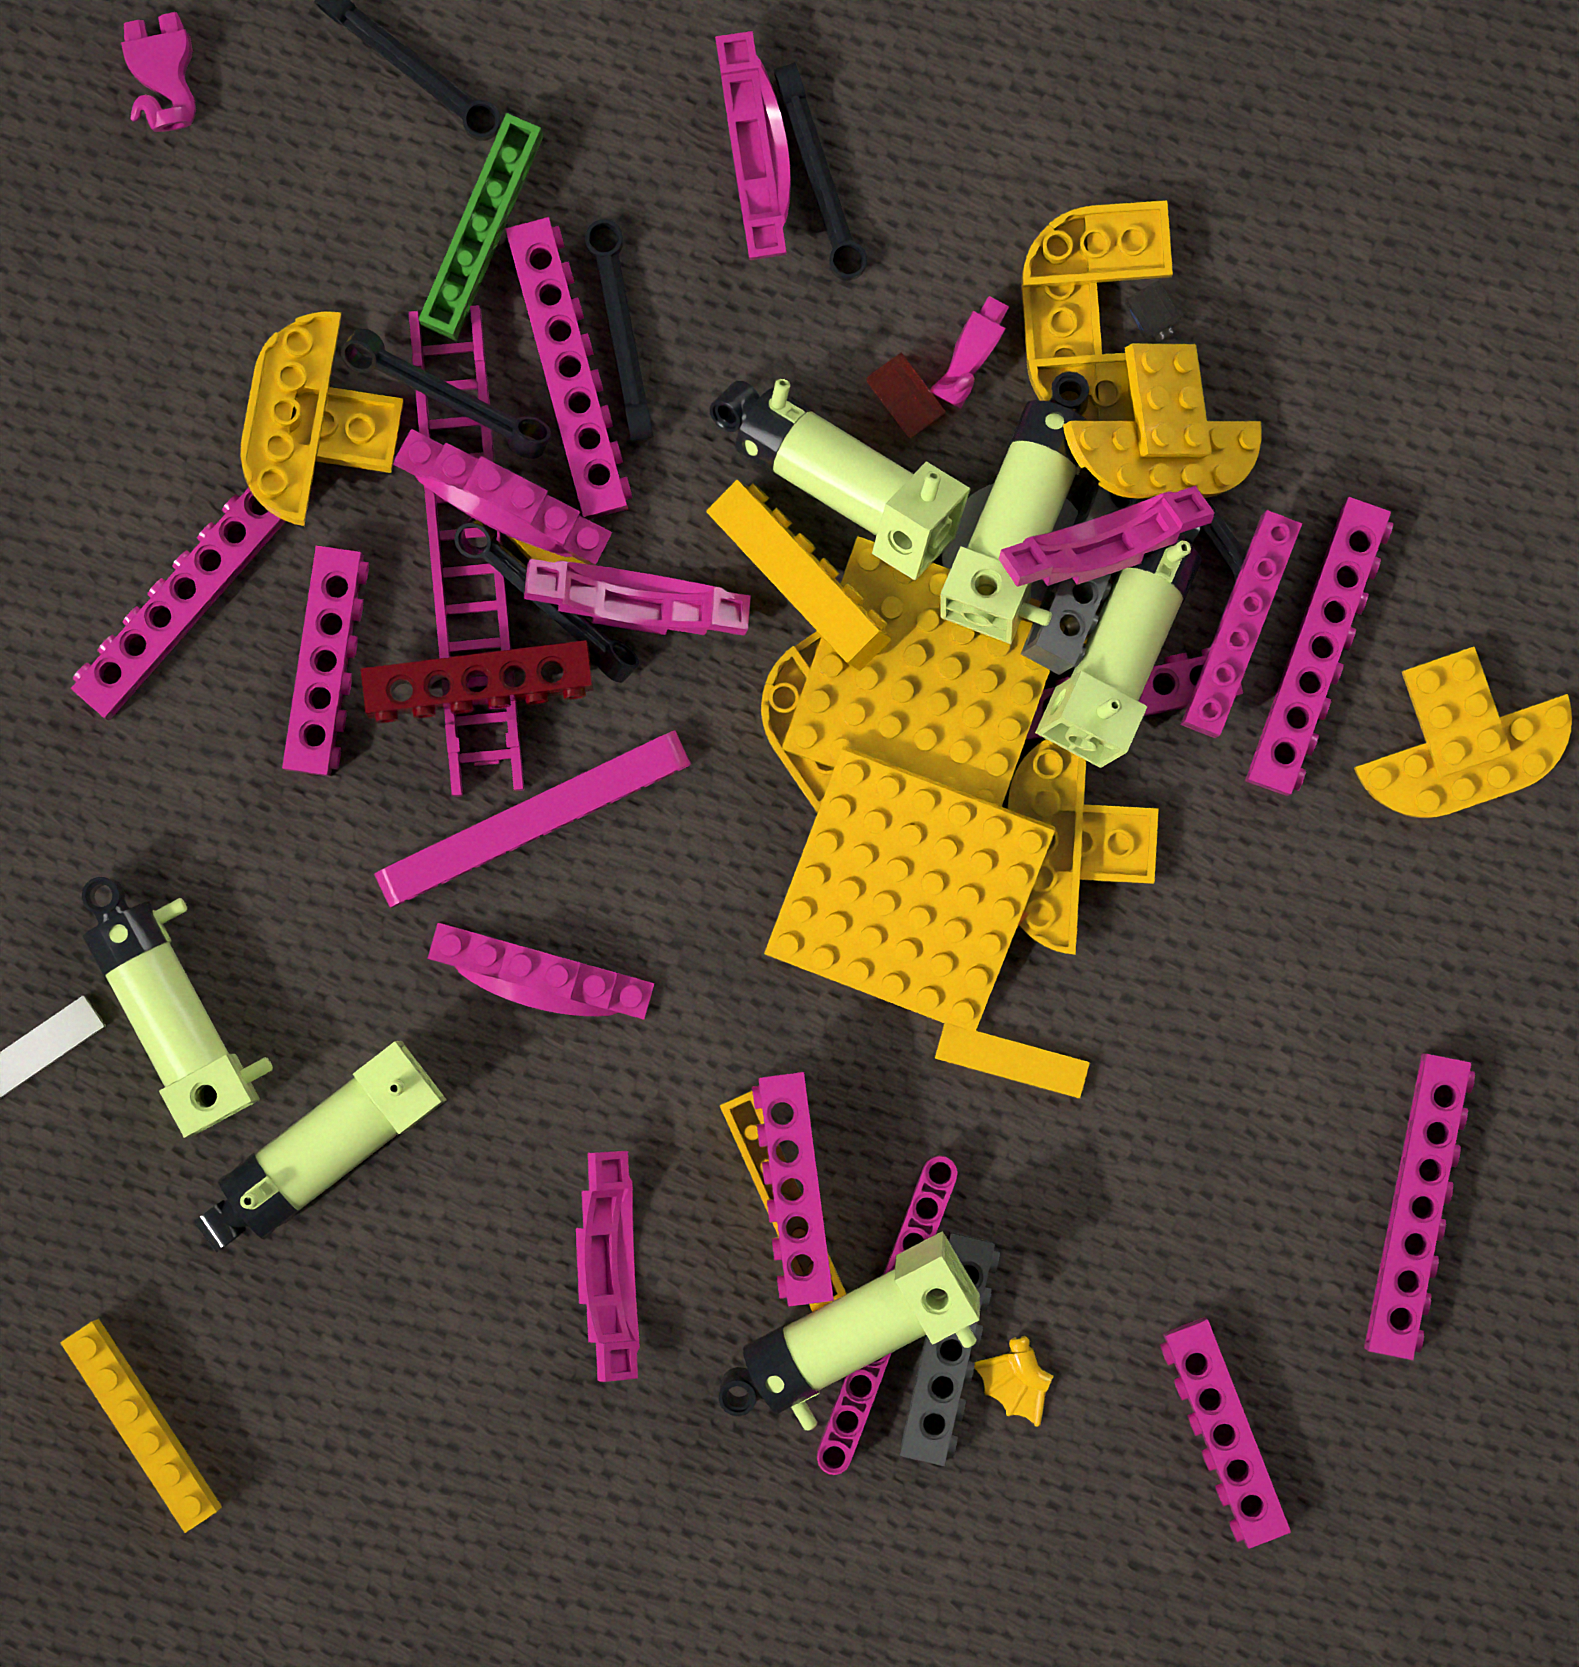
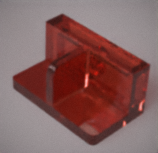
(905, 396)

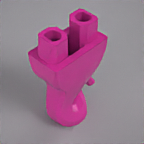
(161, 66)
(971, 351)

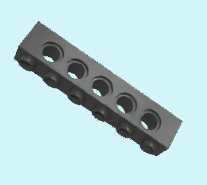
(1048, 643)
(916, 1441)

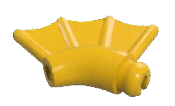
(1016, 1380)

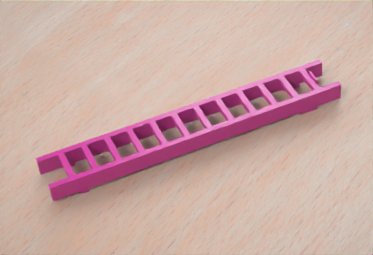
(439, 573)

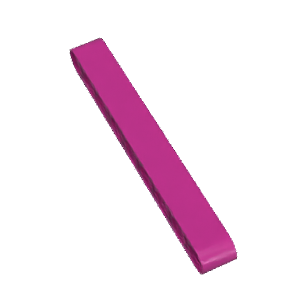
(532, 818)
(861, 1404)

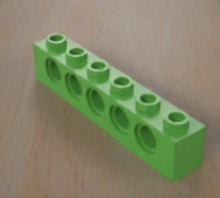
(481, 227)

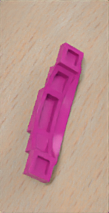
(756, 144)
(501, 499)
(1107, 541)
(636, 599)
(539, 977)
(608, 1266)

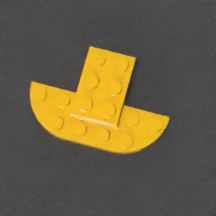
(302, 420)
(1170, 439)
(1468, 747)
(1086, 844)

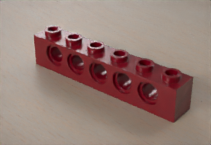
(381, 681)

